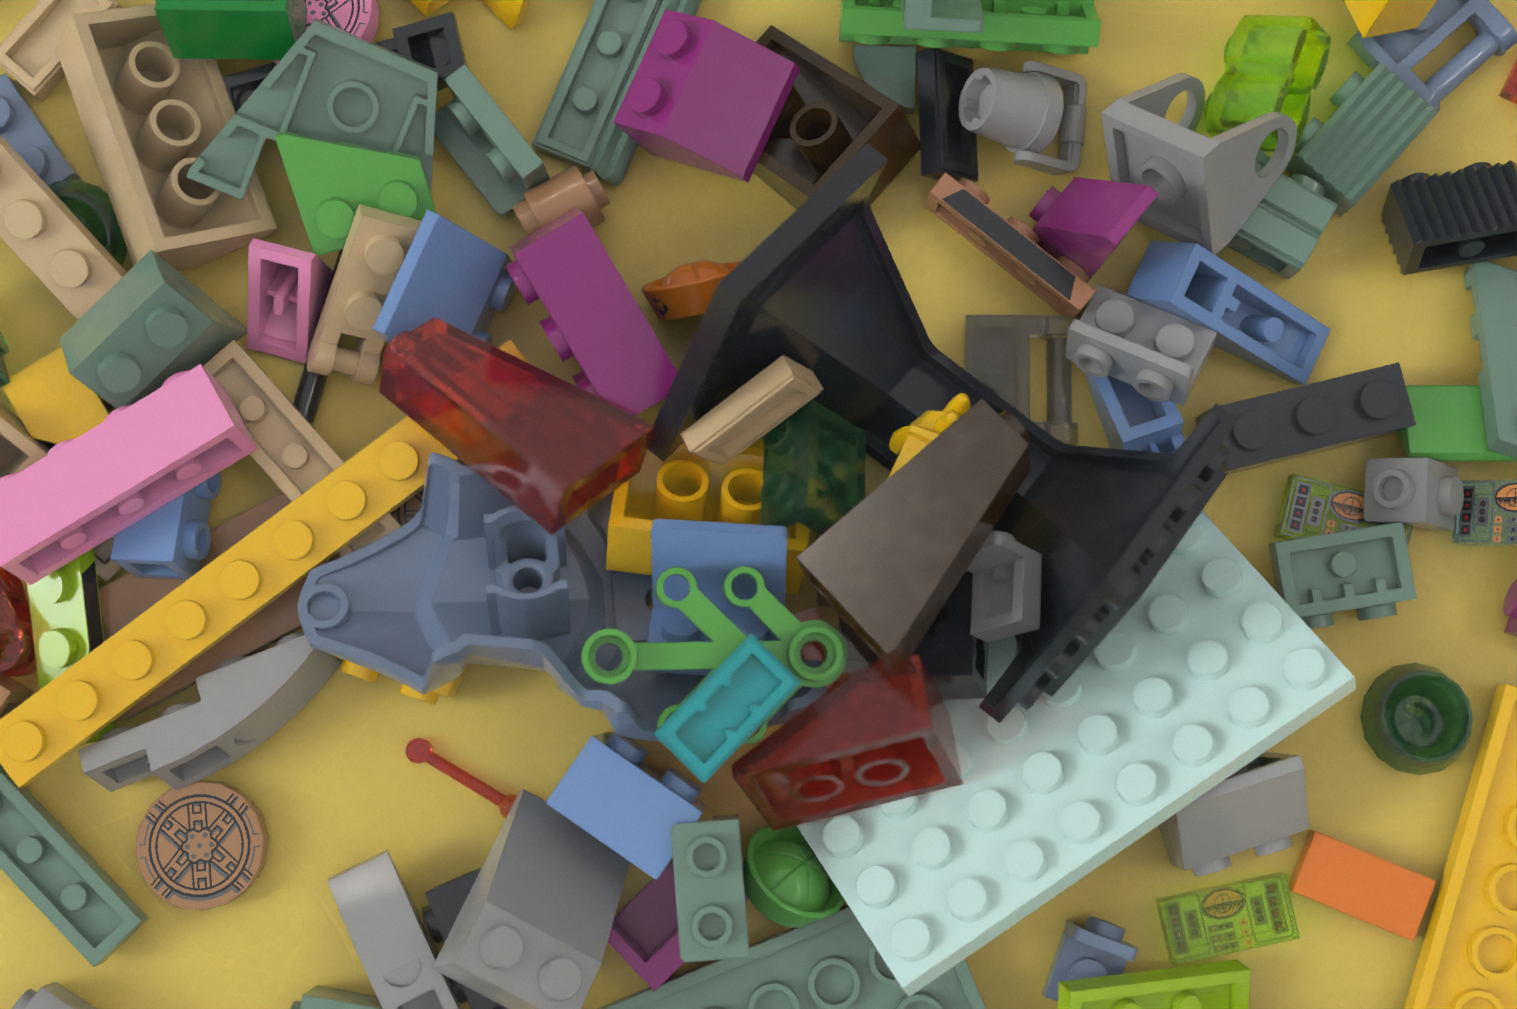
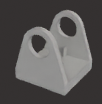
(1200, 181)

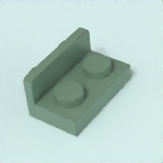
(487, 144)
(1343, 572)
(710, 889)

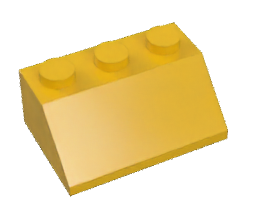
(693, 491)

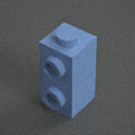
(170, 538)

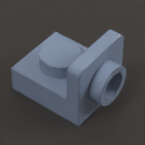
(1088, 953)

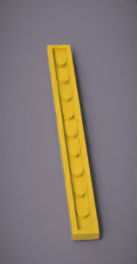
(217, 600)

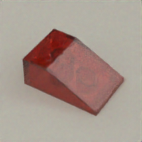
(854, 749)

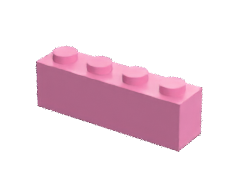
(118, 473)

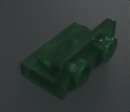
(812, 469)

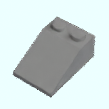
(536, 912)

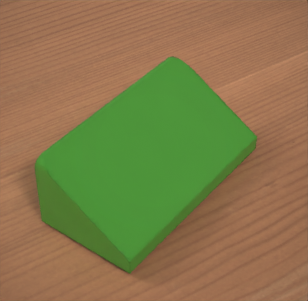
(1447, 425)

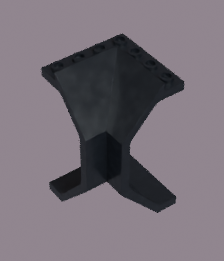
(839, 307)

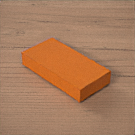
(1361, 885)

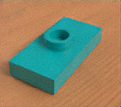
(727, 708)

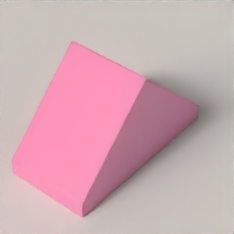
(284, 299)

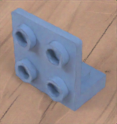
(711, 553)

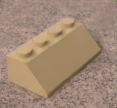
(147, 128)

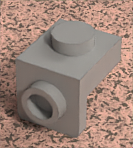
(1412, 492)
(1005, 588)

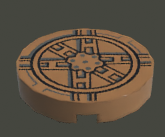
(202, 845)

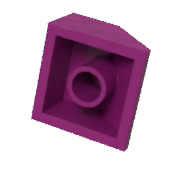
(705, 96)

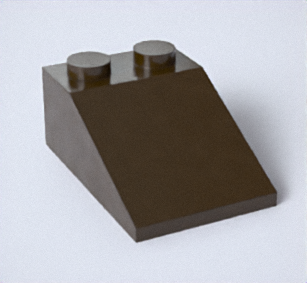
(826, 124)

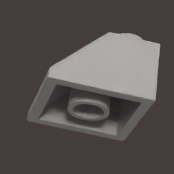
(1245, 811)

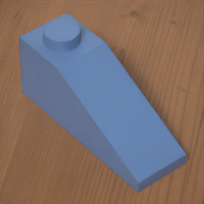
(1243, 312)

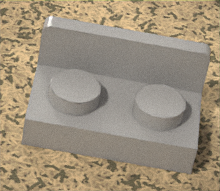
(1139, 346)

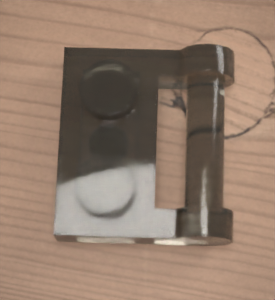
(1000, 359)

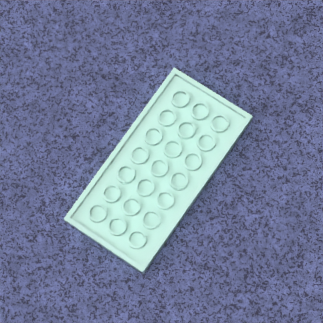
(1148, 723)

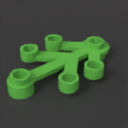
(725, 639)

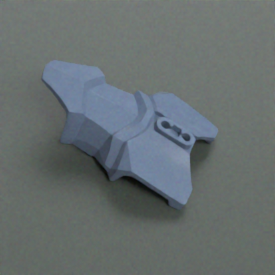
(495, 589)

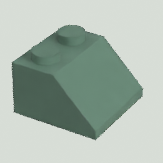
(145, 333)

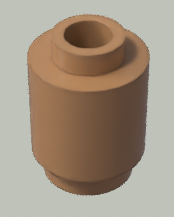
(559, 196)

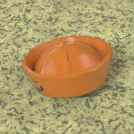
(686, 289)

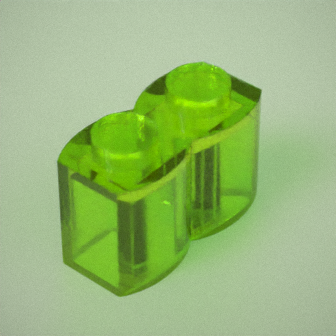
(1268, 68)

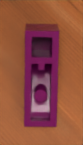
(1089, 219)

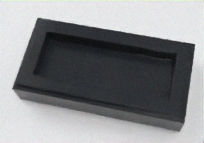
(943, 139)

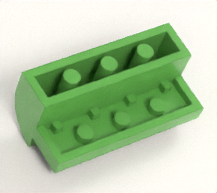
(1008, 25)

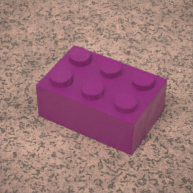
(592, 313)

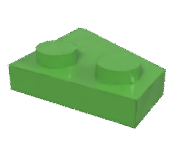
(339, 176)

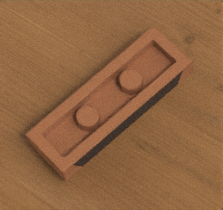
(1010, 245)

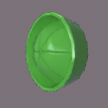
(788, 879)

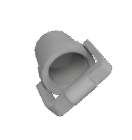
(1026, 112)

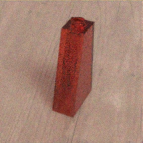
(514, 423)

